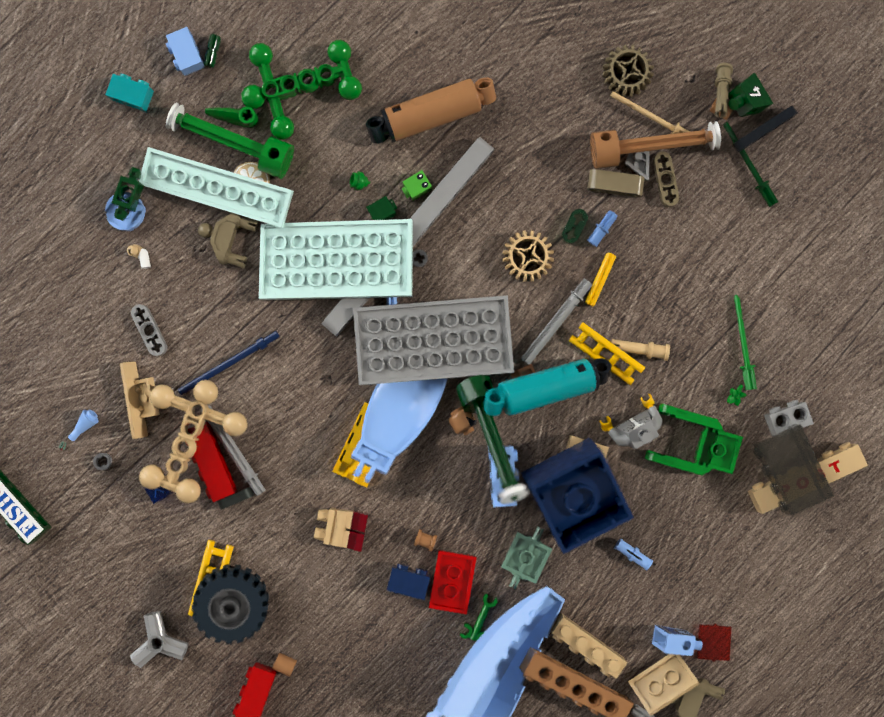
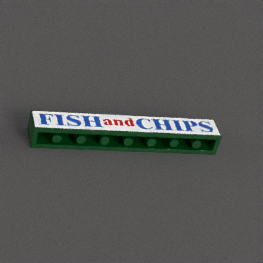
(20, 513)

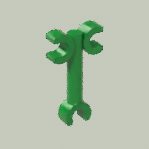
(475, 633)

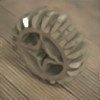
(635, 56)

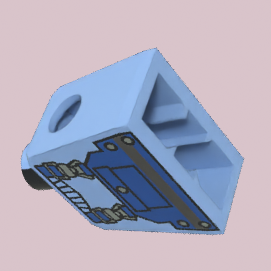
(675, 641)

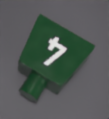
(749, 97)

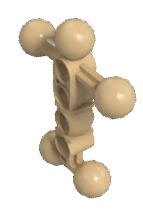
(163, 397)

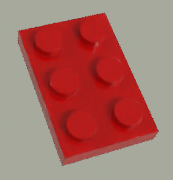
(452, 582)

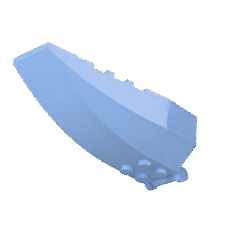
(490, 675)

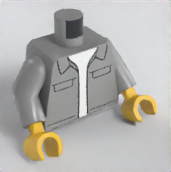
(638, 429)

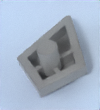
(639, 163)

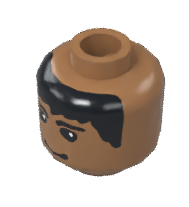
(462, 421)

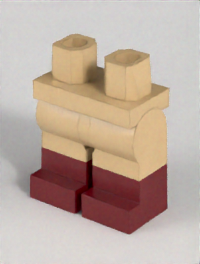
(338, 528)

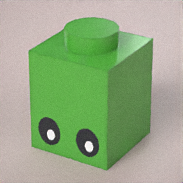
(416, 186)

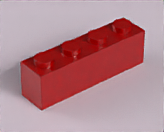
(212, 465)
(255, 692)

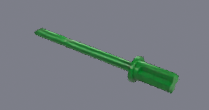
(747, 369)

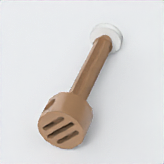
(607, 147)

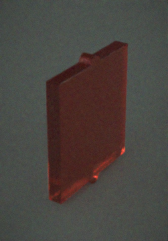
(715, 642)

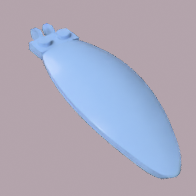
(394, 421)

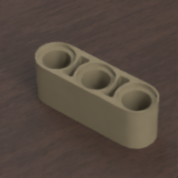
(615, 183)

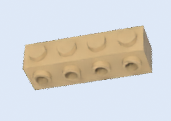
(588, 645)

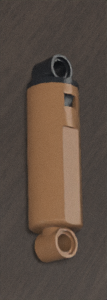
(431, 110)

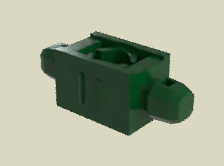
(121, 213)

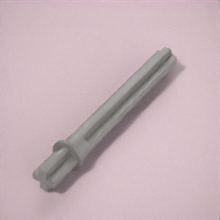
(557, 320)
(238, 458)

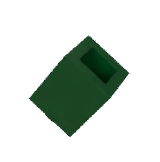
(382, 209)

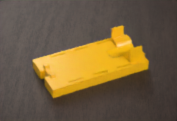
(347, 466)

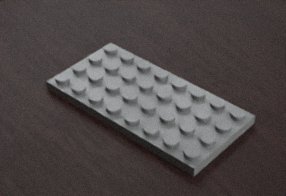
(433, 340)

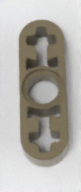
(673, 192)

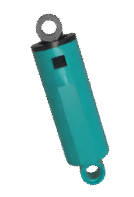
(547, 386)

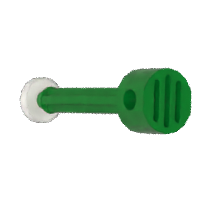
(265, 153)

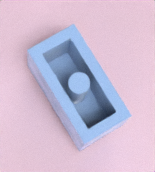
(185, 51)

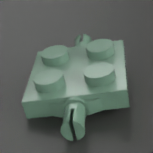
(526, 557)

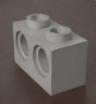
(787, 416)

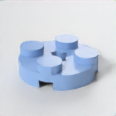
(132, 220)

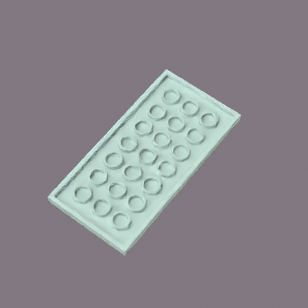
(336, 260)

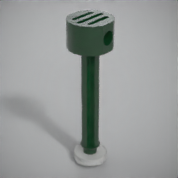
(472, 398)

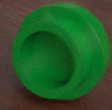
(358, 181)

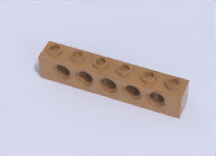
(535, 661)

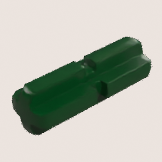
(213, 46)

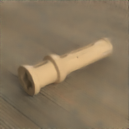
(650, 349)

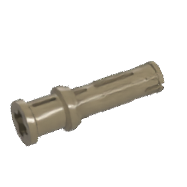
(723, 83)

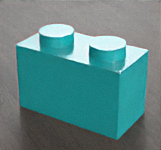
(129, 92)

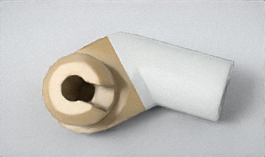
(140, 253)

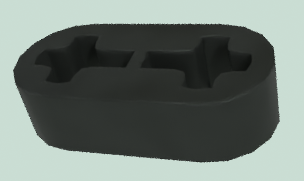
(235, 498)

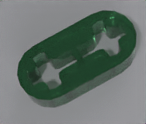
(578, 228)

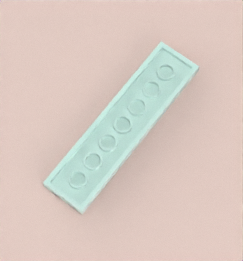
(216, 187)

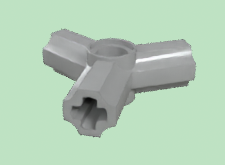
(155, 629)

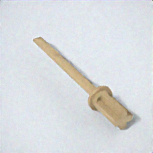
(675, 129)

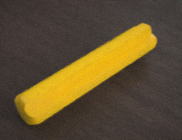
(600, 279)

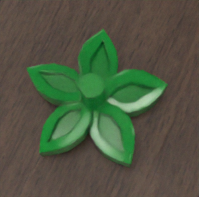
(736, 395)

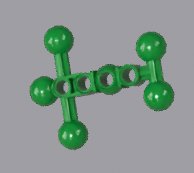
(262, 55)

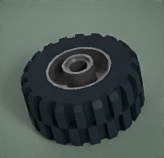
(230, 604)

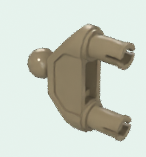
(223, 237)
(690, 702)

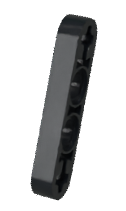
(765, 129)

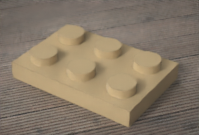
(663, 683)

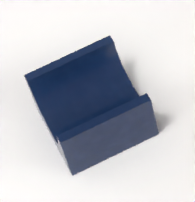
(577, 495)

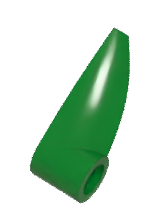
(234, 116)

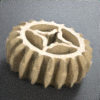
(536, 260)

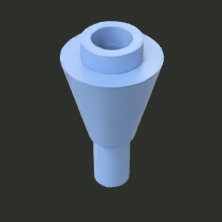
(86, 420)

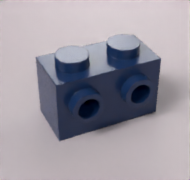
(408, 581)

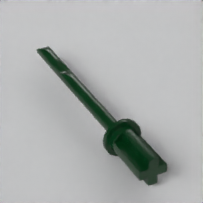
(763, 187)

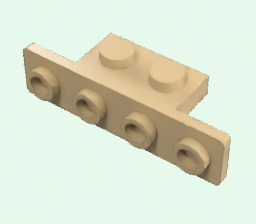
(137, 399)

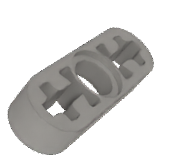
(148, 315)

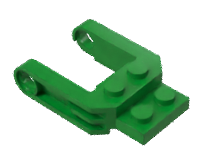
(714, 449)

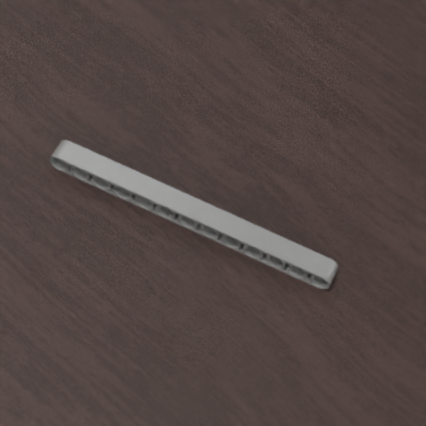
(422, 220)

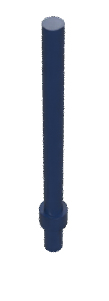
(261, 344)

